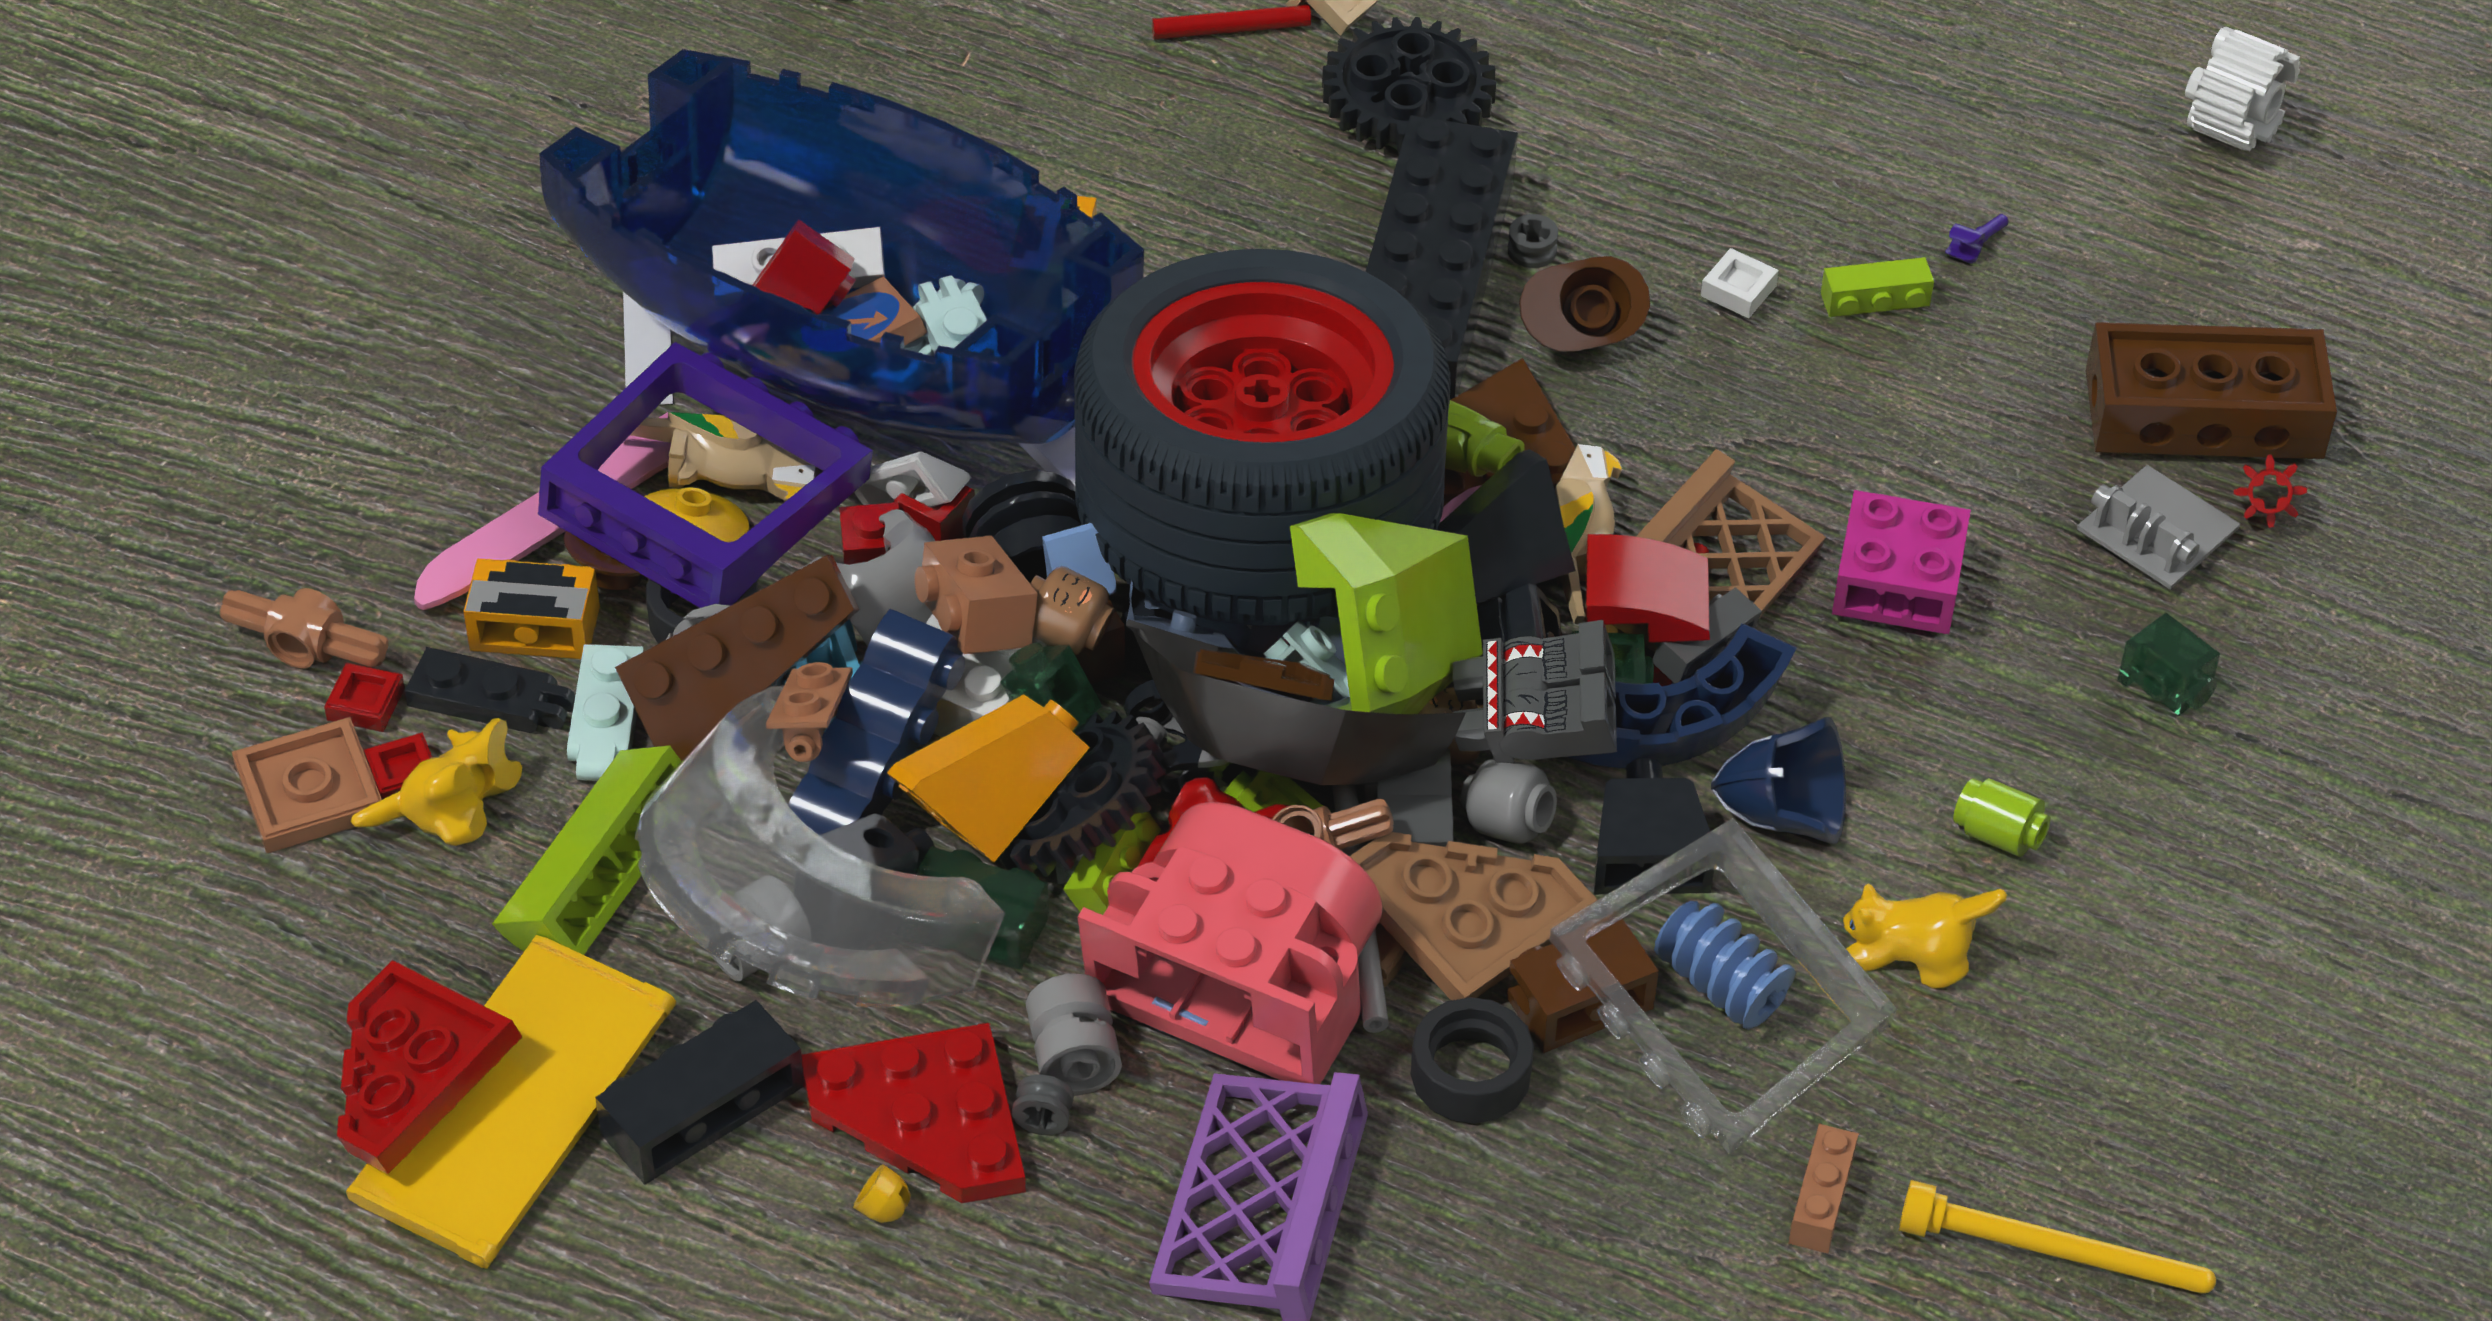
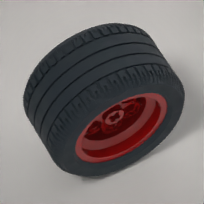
(1246, 404)

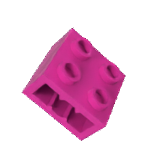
(1901, 562)

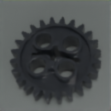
(1404, 73)
(1093, 797)

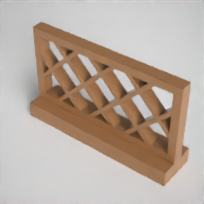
(1689, 515)

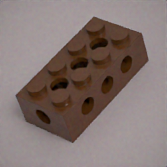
(2210, 390)

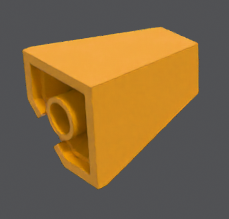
(993, 772)

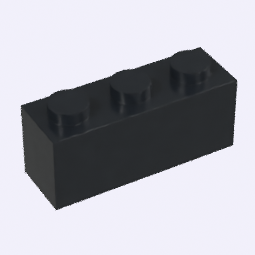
(699, 1091)

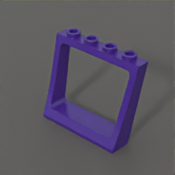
(661, 542)

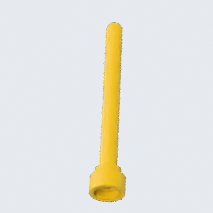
(1930, 1212)

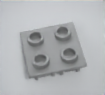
(2157, 525)

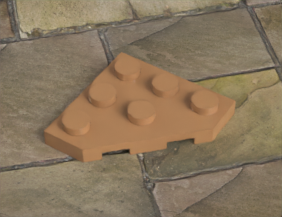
(1468, 908)

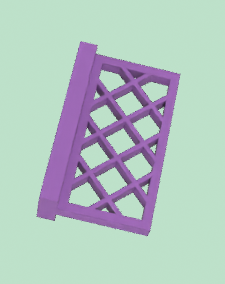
(1311, 1214)

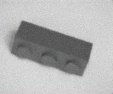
(1726, 613)

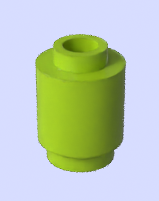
(2002, 816)

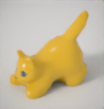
(448, 790)
(1922, 930)

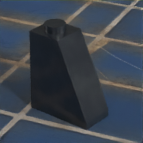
(1513, 528)

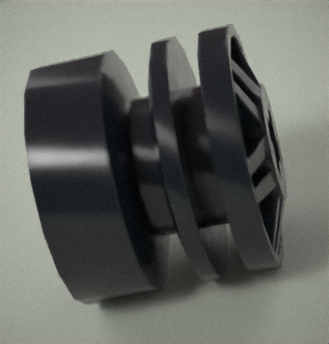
(1020, 512)

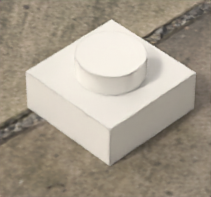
(1739, 283)

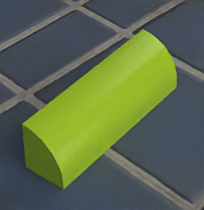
(591, 858)

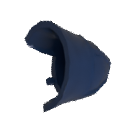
(1789, 782)

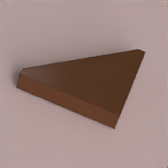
(1265, 672)

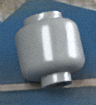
(1509, 801)

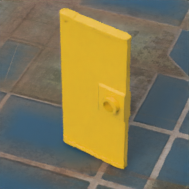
(518, 1124)

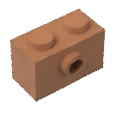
(977, 594)

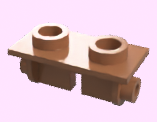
(807, 707)

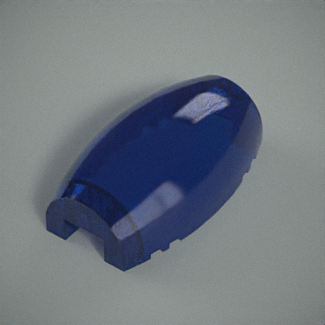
(756, 153)

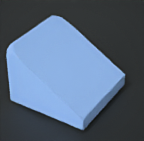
(1080, 552)

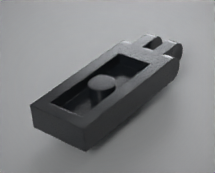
(487, 690)

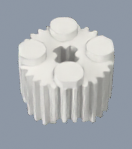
(2241, 89)

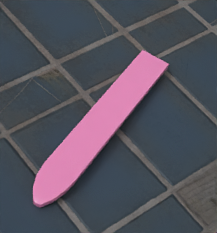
(523, 530)

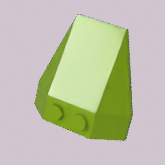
(1400, 605)

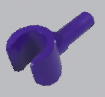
(1968, 242)

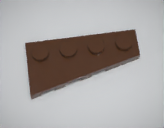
(712, 666)

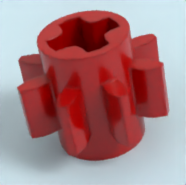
(2282, 479)

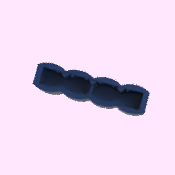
(879, 722)

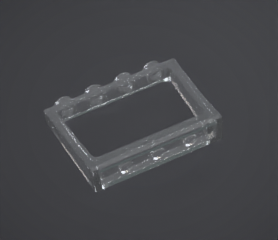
(1794, 924)

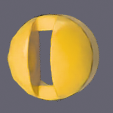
(883, 1196)

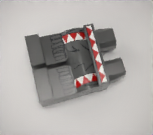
(1540, 696)

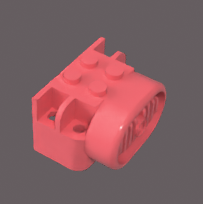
(1244, 932)

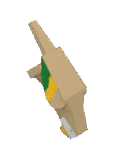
(725, 454)
(1584, 511)

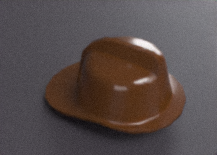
(1584, 304)

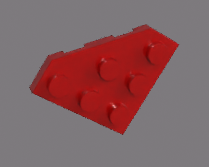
(412, 1061)
(924, 1107)

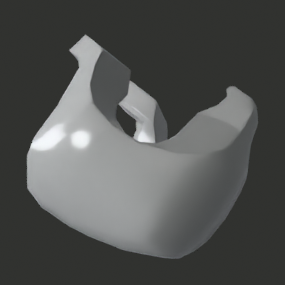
(888, 579)

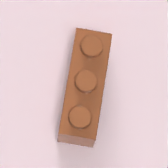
(1823, 1188)

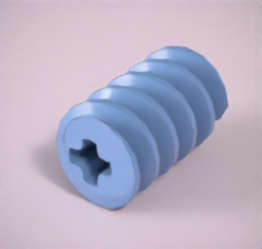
(1723, 964)

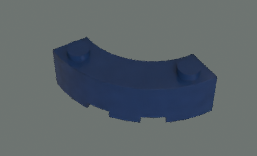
(1700, 711)

